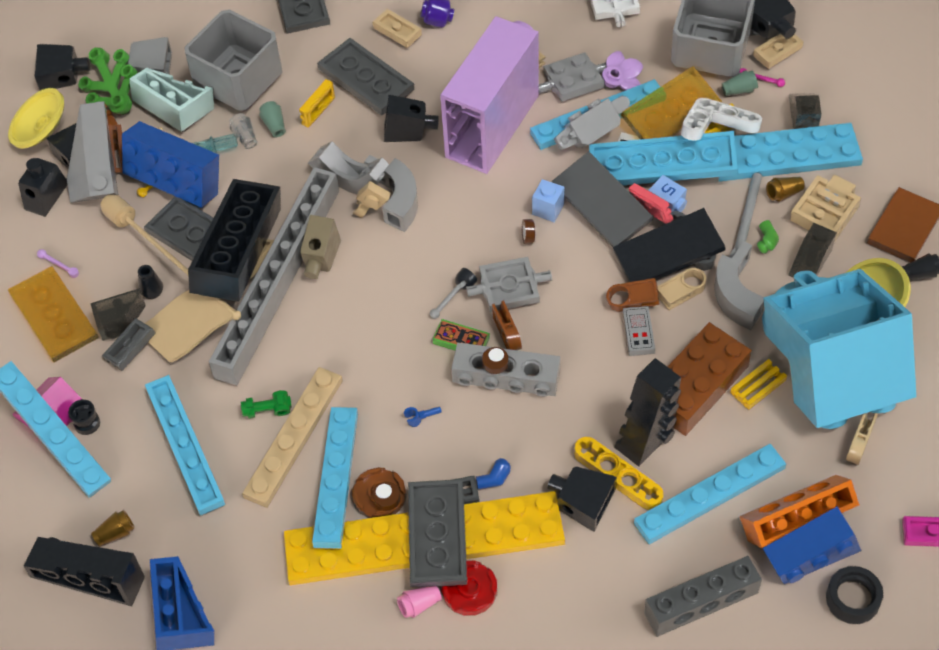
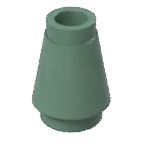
(742, 83)
(272, 117)

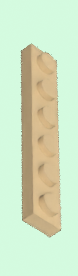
(292, 437)

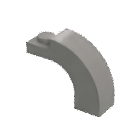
(350, 173)
(403, 204)
(733, 298)

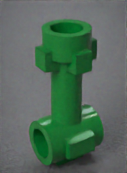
(280, 404)

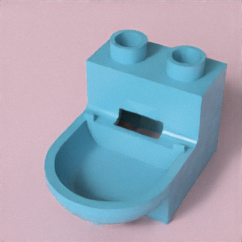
(843, 344)

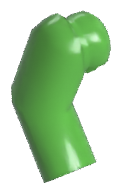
(770, 237)

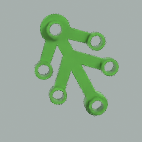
(120, 100)

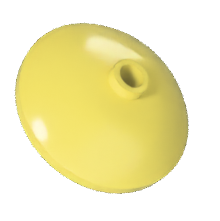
(36, 118)
(888, 276)

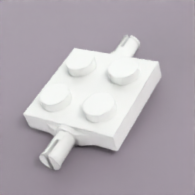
(615, 8)

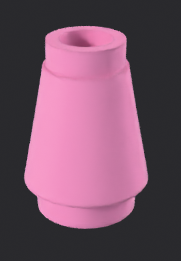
(418, 600)

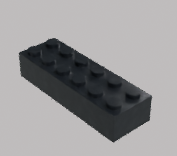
(234, 240)

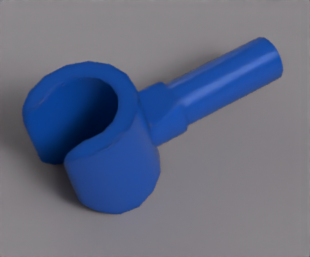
(411, 411)

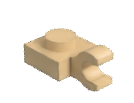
(370, 197)

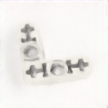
(708, 110)

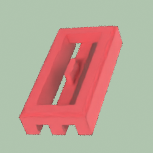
(652, 203)

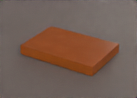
(905, 225)

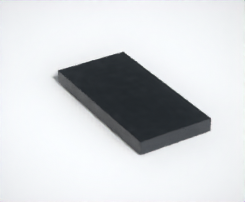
(669, 247)

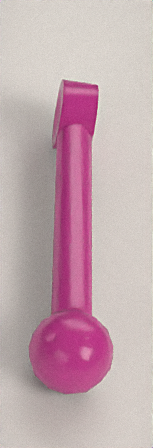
(779, 82)

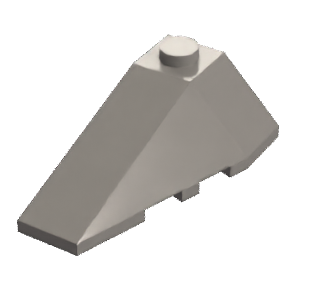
(91, 162)

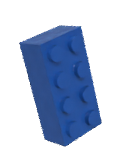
(170, 164)

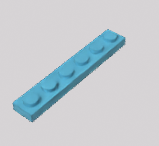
(545, 132)
(52, 431)
(185, 445)
(335, 478)
(709, 494)

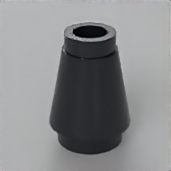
(923, 267)
(149, 282)

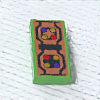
(450, 333)

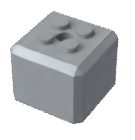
(712, 35)
(234, 59)

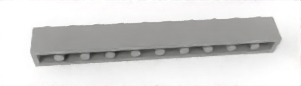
(272, 279)

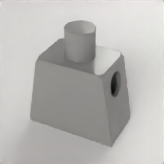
(151, 54)

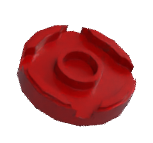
(476, 595)

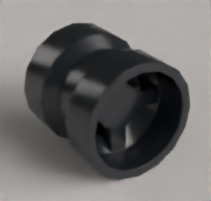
(84, 417)

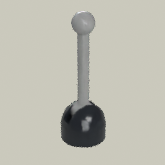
(462, 279)

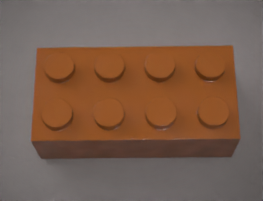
(706, 372)

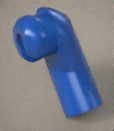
(497, 475)

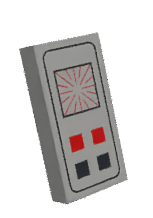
(638, 331)

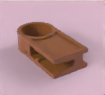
(640, 294)
(506, 327)

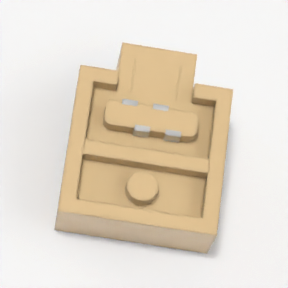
(827, 204)

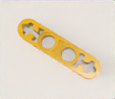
(621, 470)

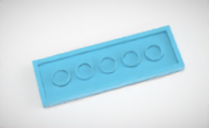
(796, 151)
(673, 157)

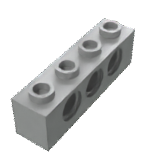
(521, 363)

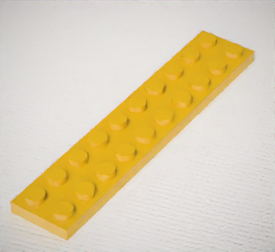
(383, 541)

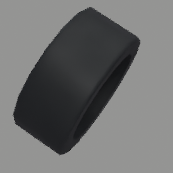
(861, 576)

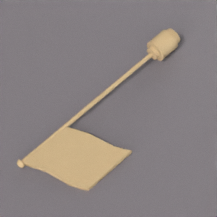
(187, 317)

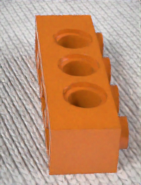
(795, 510)

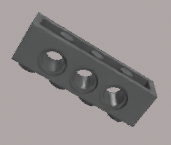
(702, 596)

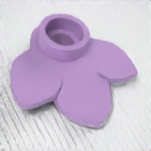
(623, 70)

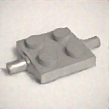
(572, 77)
(509, 281)

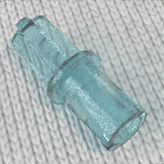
(218, 143)

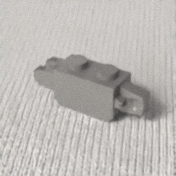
(592, 124)

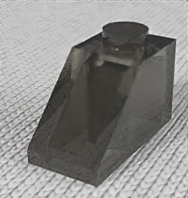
(805, 110)
(814, 250)
(117, 313)

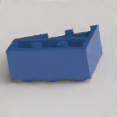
(812, 546)
(177, 611)

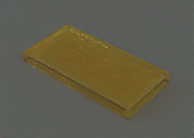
(666, 108)
(53, 314)

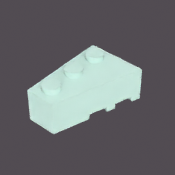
(170, 99)

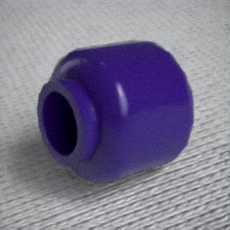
(437, 12)

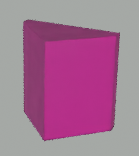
(58, 397)

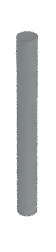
(748, 209)

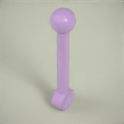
(73, 272)

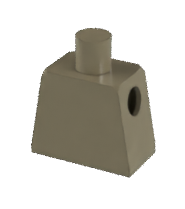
(319, 245)

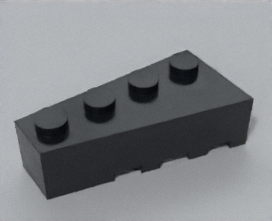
(650, 413)
(86, 569)

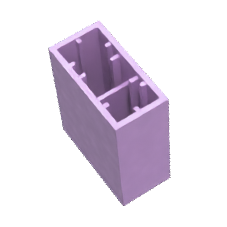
(490, 94)

